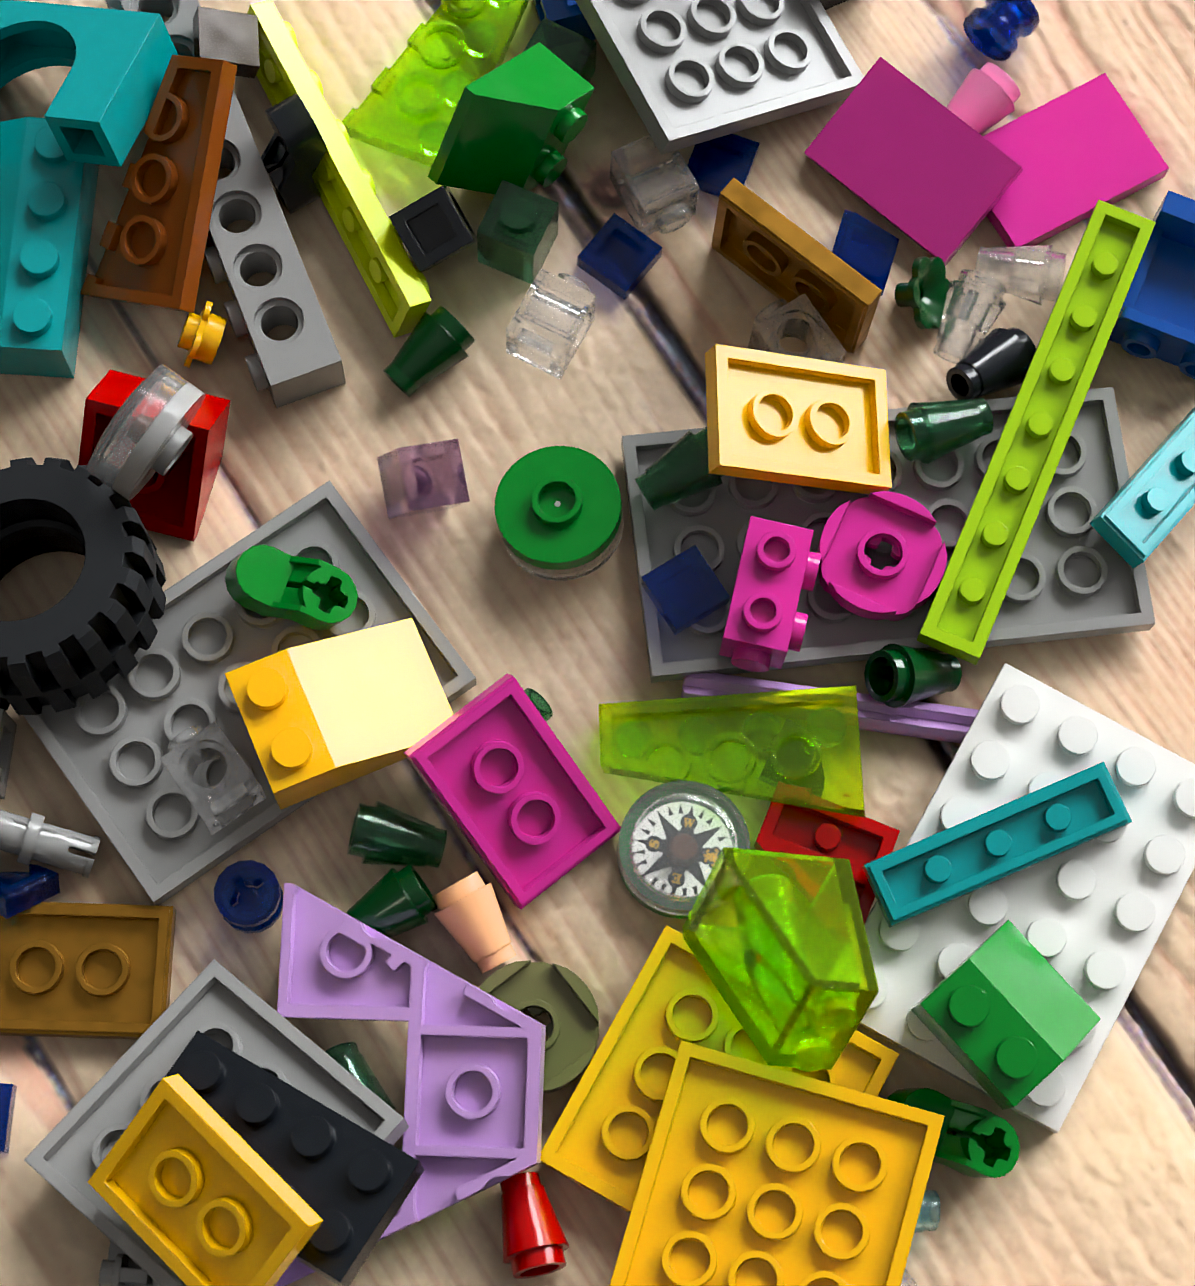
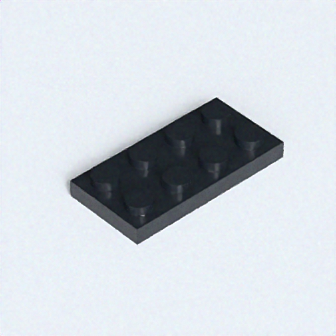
(325, 1158)

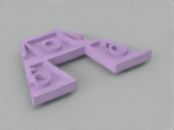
(469, 1056)

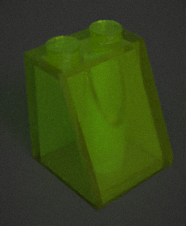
(786, 952)

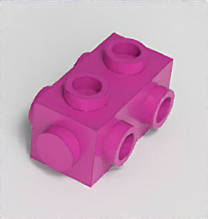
(766, 595)

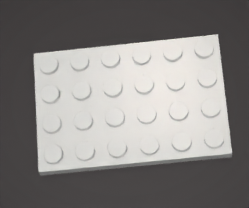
(1082, 910)

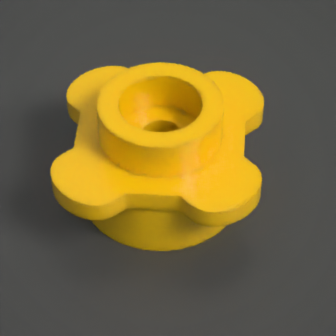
(201, 335)

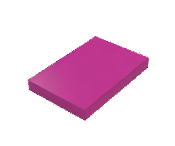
(1070, 157)
(913, 161)
(513, 790)

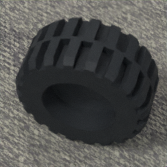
(106, 612)

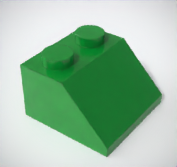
(514, 125)
(1006, 1016)

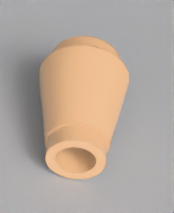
(475, 921)

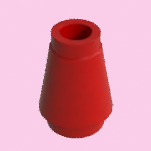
(530, 1228)

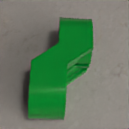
(291, 587)
(981, 1140)

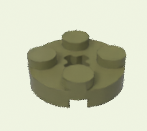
(566, 1001)

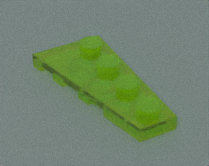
(422, 88)
(751, 745)

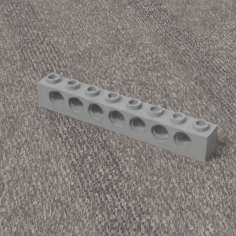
(309, 358)

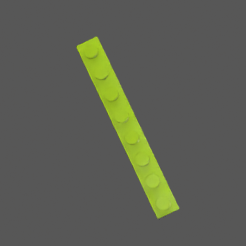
(1036, 433)

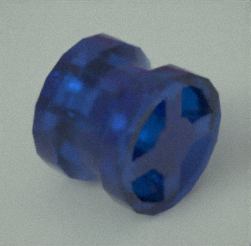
(1000, 25)
(256, 907)

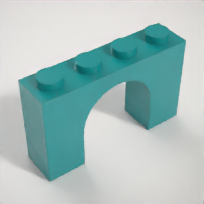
(113, 75)

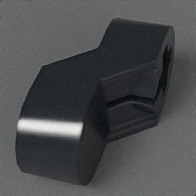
(293, 153)

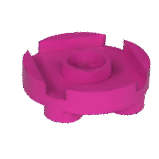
(893, 590)

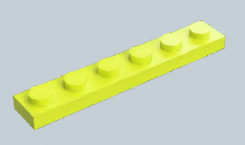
(342, 183)

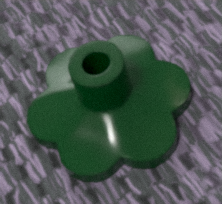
(925, 291)

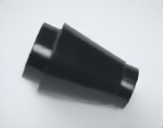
(992, 364)

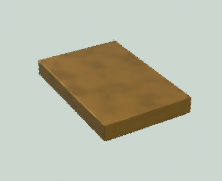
(793, 263)
(85, 969)

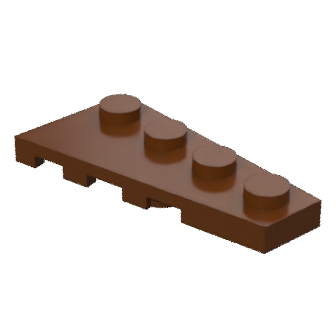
(164, 222)

